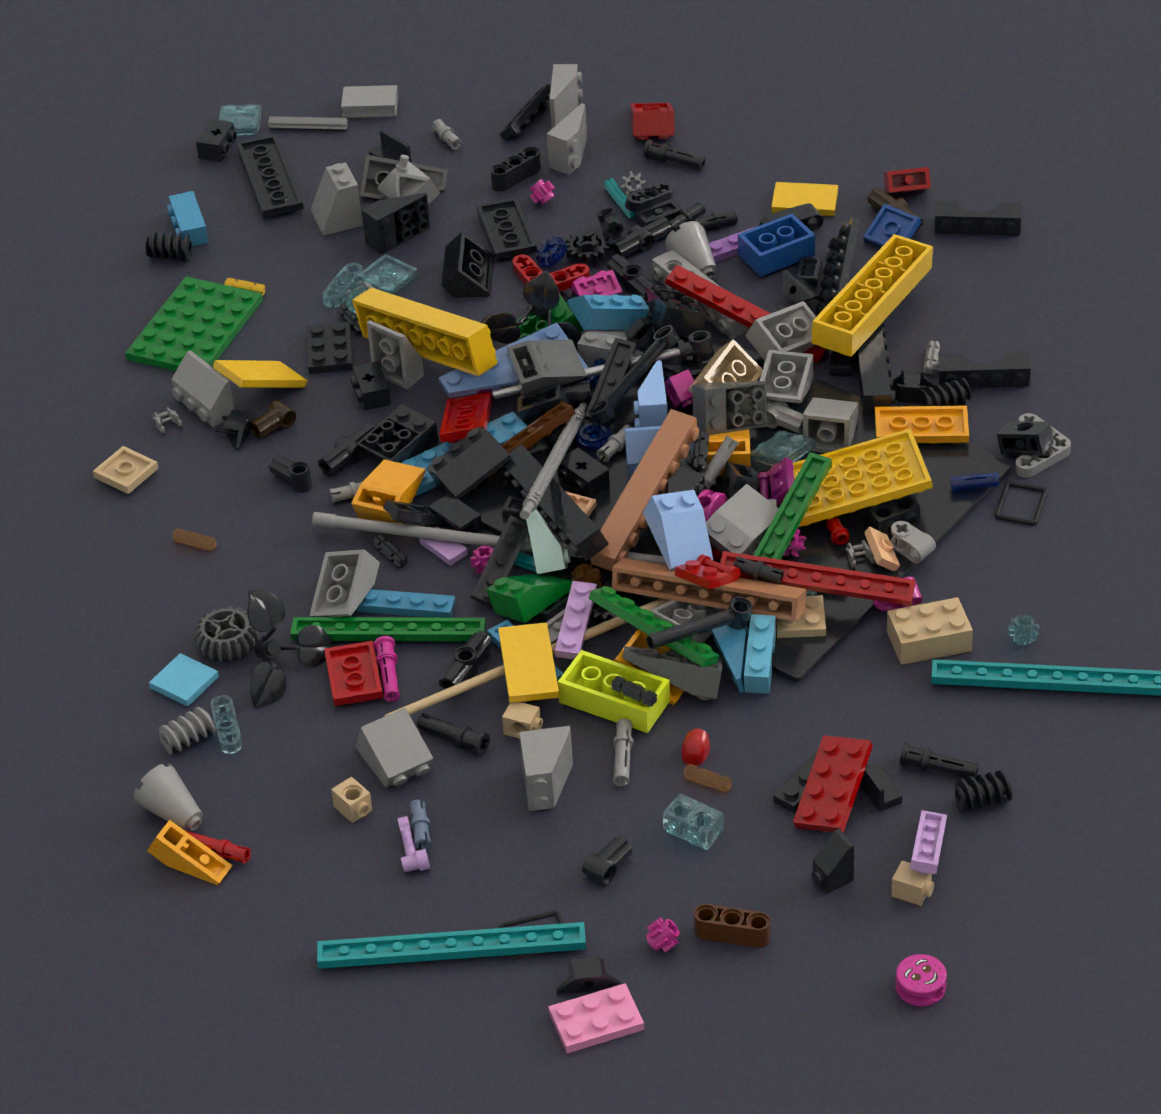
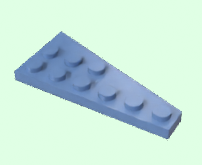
(461, 383)

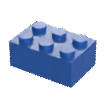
(776, 244)

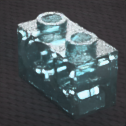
(693, 821)

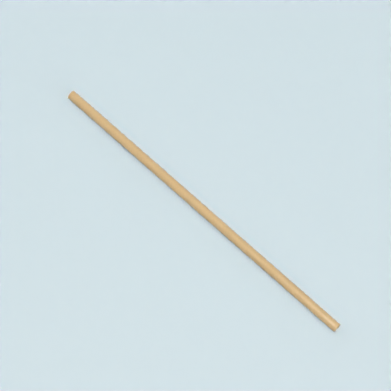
(499, 671)

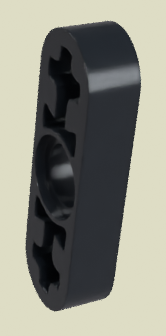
(649, 196)

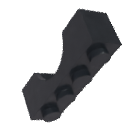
(1001, 220)
(1010, 370)

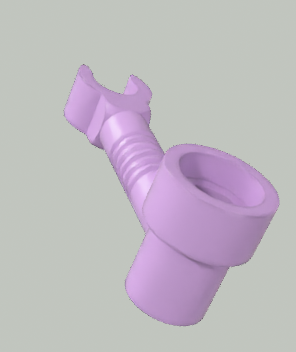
(413, 859)

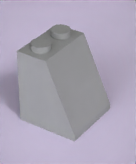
(337, 201)
(830, 423)
(394, 748)
(545, 764)

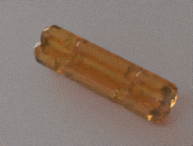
(194, 539)
(707, 778)

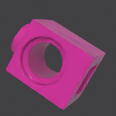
(678, 391)

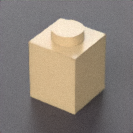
(911, 885)

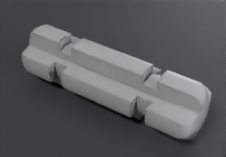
(931, 357)

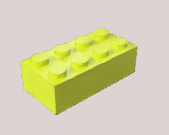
(589, 688)

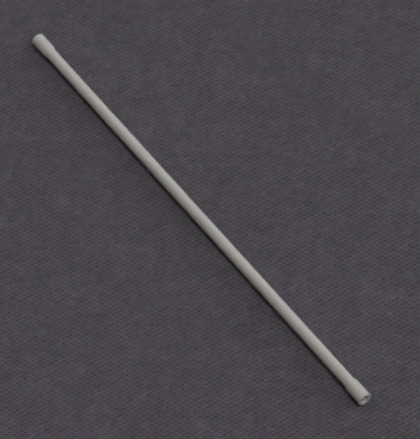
(334, 521)

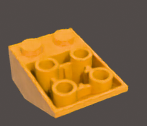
(740, 454)
(387, 482)

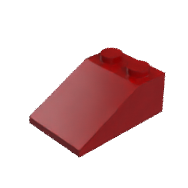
(652, 120)

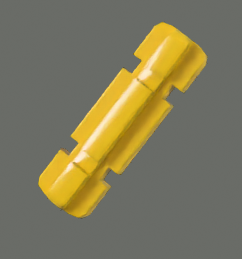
(260, 288)

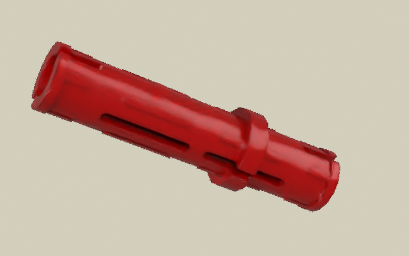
(224, 848)

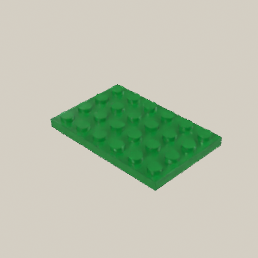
(194, 318)

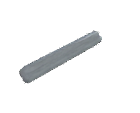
(307, 123)

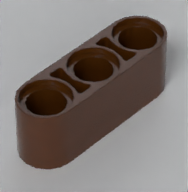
(732, 925)

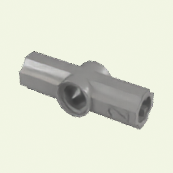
(780, 414)

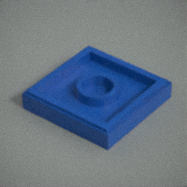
(891, 222)

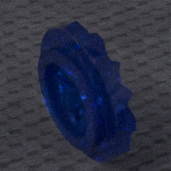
(558, 249)
(590, 430)

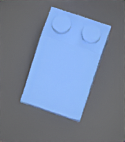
(651, 399)
(678, 527)

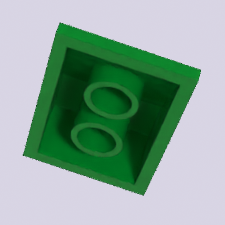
(526, 595)

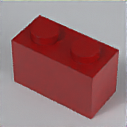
(907, 180)

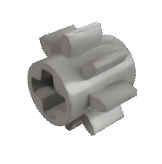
(628, 181)

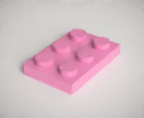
(596, 1018)

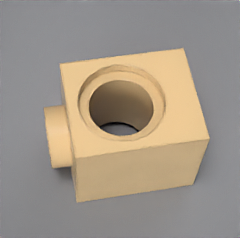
(521, 718)
(351, 799)

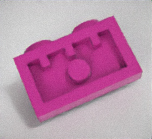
(601, 283)

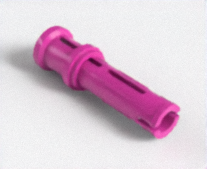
(386, 661)

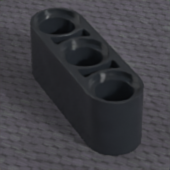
(515, 168)
(805, 213)

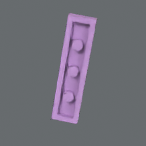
(575, 620)
(928, 842)

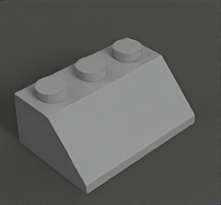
(202, 389)

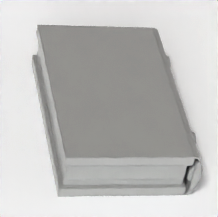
(369, 101)

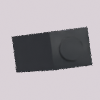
(834, 863)

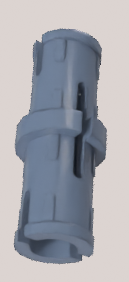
(420, 824)

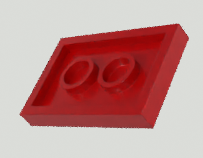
(353, 673)

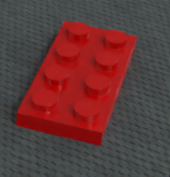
(465, 414)
(833, 784)

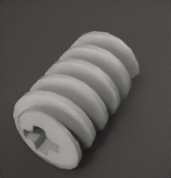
(185, 728)

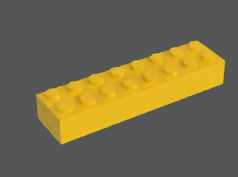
(872, 295)
(431, 331)

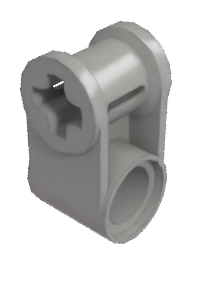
(912, 544)

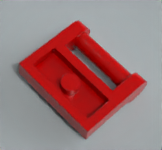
(707, 572)

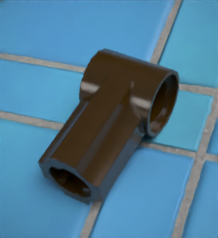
(276, 416)

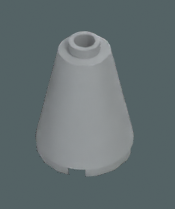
(693, 246)
(168, 798)

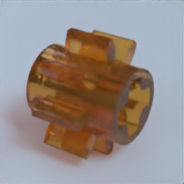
(586, 574)

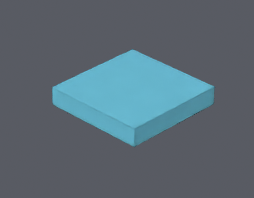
(183, 679)

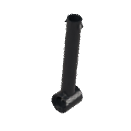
(735, 617)

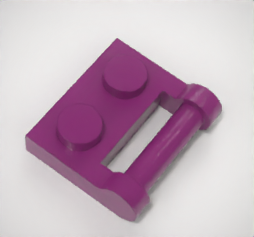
(781, 479)

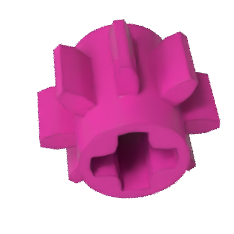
(542, 192)
(796, 545)
(480, 558)
(662, 934)

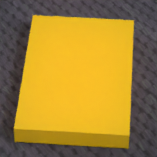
(795, 194)

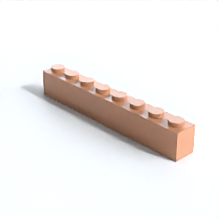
(649, 479)
(660, 582)

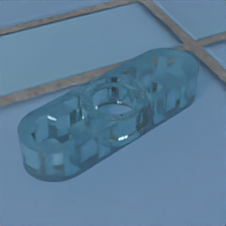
(335, 295)
(223, 732)

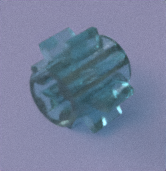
(1023, 629)

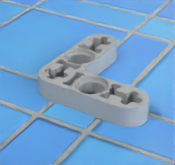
(1030, 465)

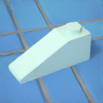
(546, 546)

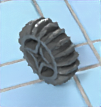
(224, 634)

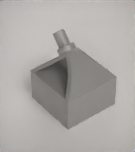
(407, 181)

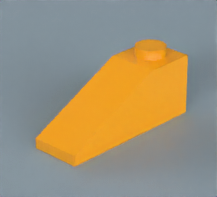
(186, 854)

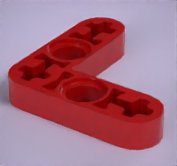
(568, 274)

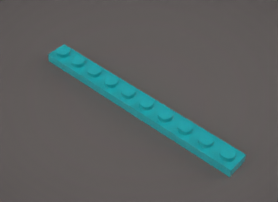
(1046, 677)
(451, 945)

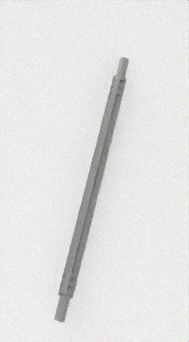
(553, 461)

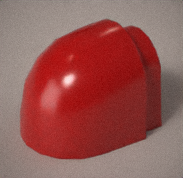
(695, 747)

